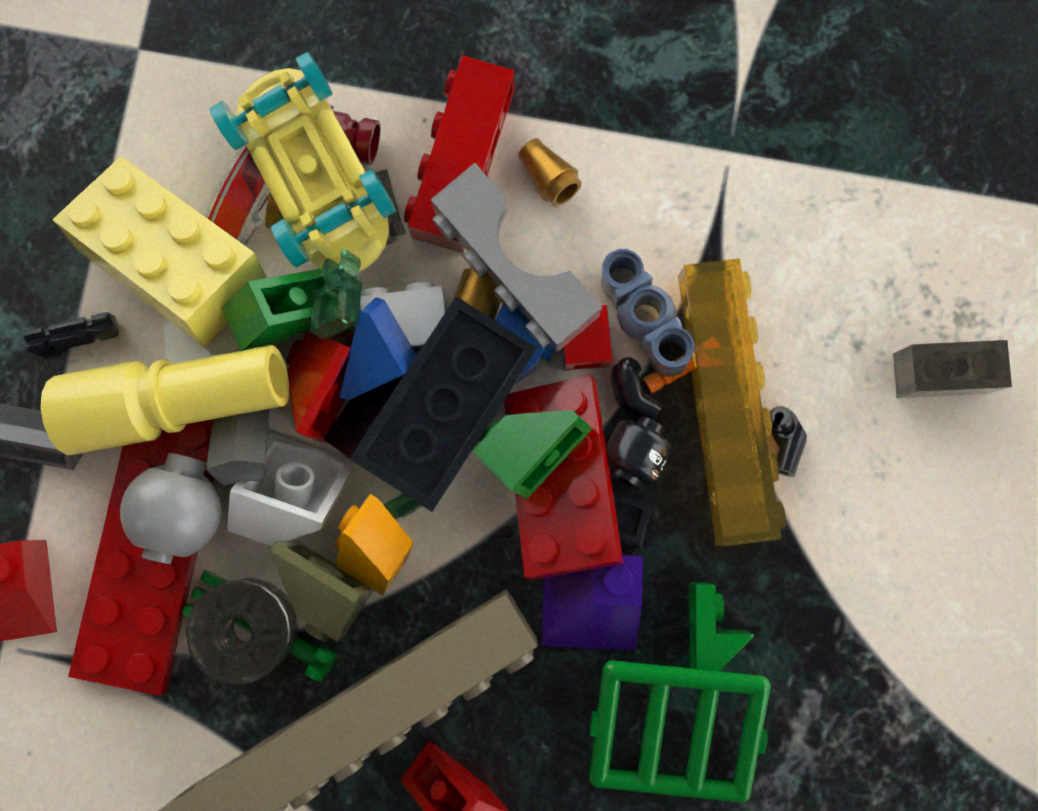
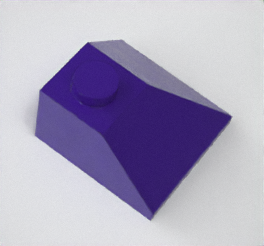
(594, 607)

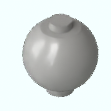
(171, 509)

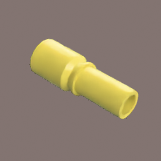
(137, 402)

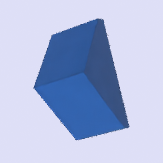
(377, 351)

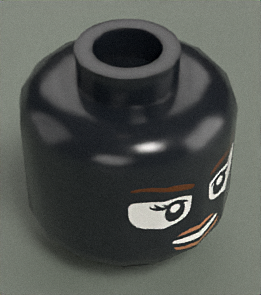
(637, 452)

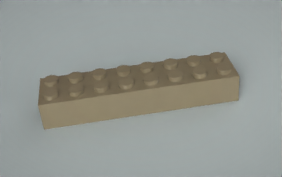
(369, 714)

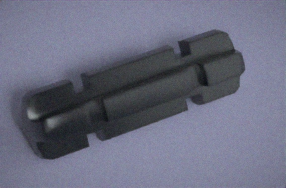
(71, 333)

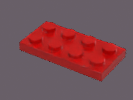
(572, 514)

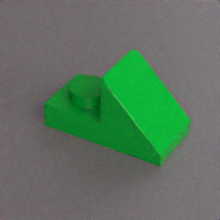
(707, 646)

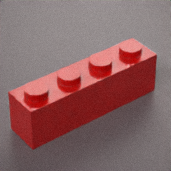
(463, 136)

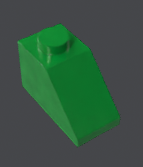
(272, 308)
(530, 447)

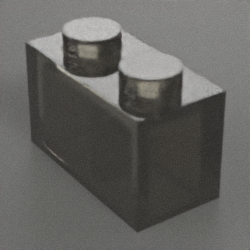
(952, 369)

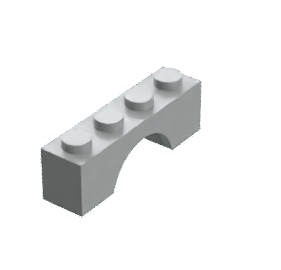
(553, 305)

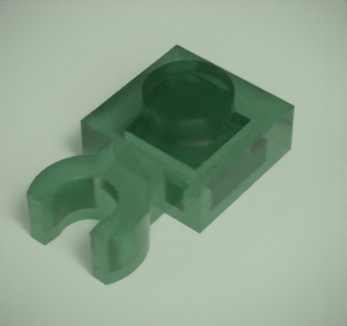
(338, 302)

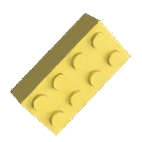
(159, 248)

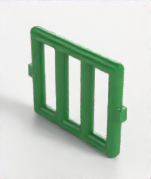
(661, 678)

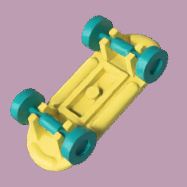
(308, 167)

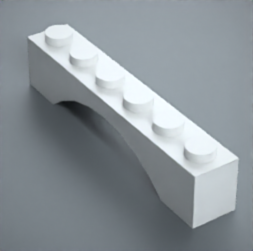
(415, 310)

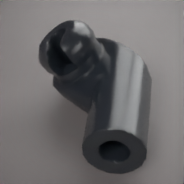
(628, 389)
(789, 438)

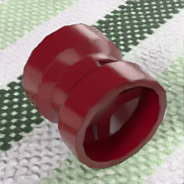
(362, 135)

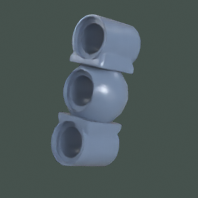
(640, 292)

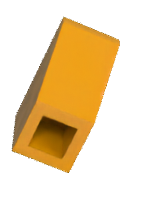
(372, 545)

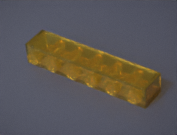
(729, 403)

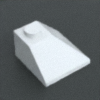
(295, 492)

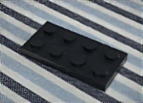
(443, 404)

